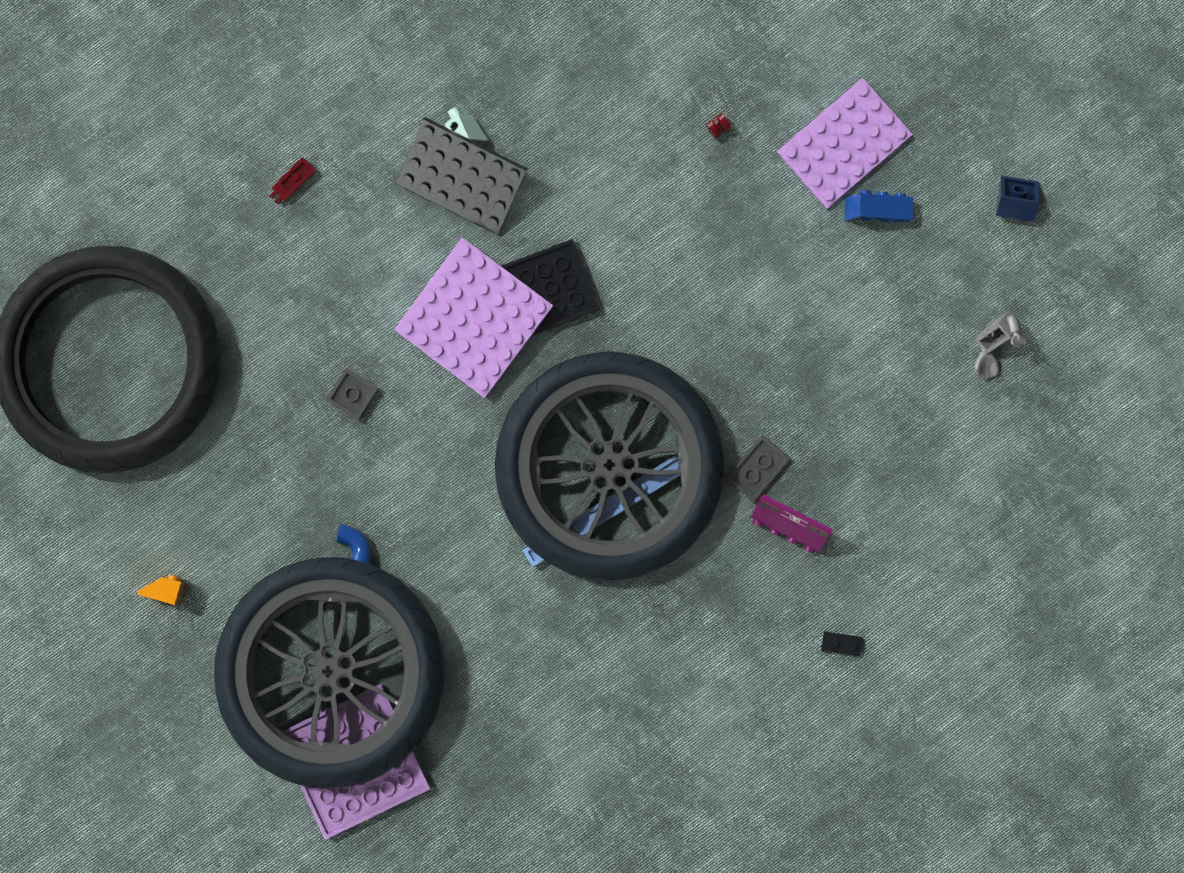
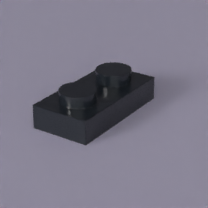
(841, 643)

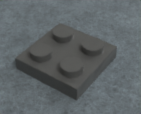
(352, 394)

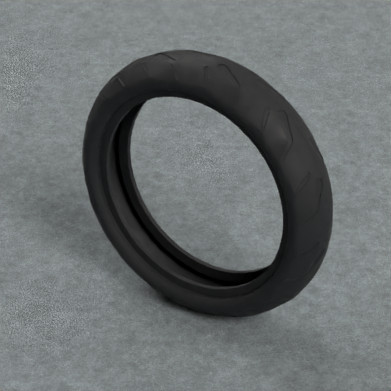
(197, 388)

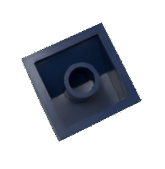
(1017, 198)

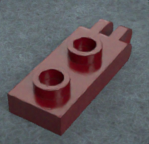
(292, 180)

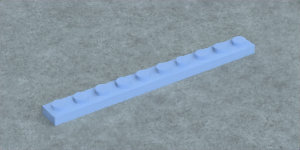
(612, 504)

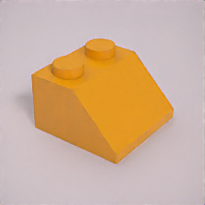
(165, 590)

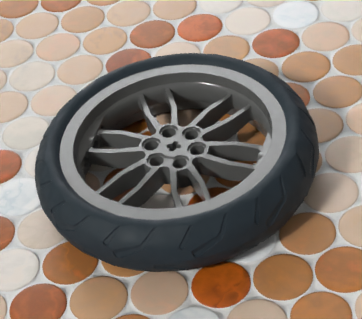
(698, 458)
(317, 762)

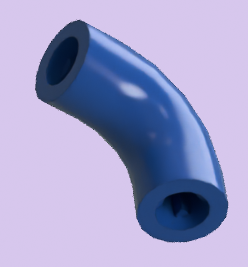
(356, 541)

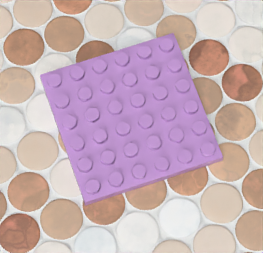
(473, 317)
(345, 807)

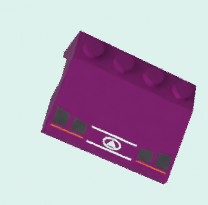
(790, 523)

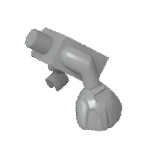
(991, 337)

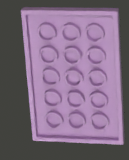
(844, 143)

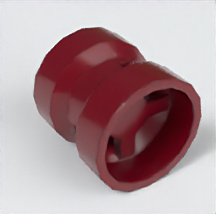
(718, 126)

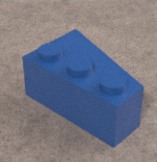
(879, 207)

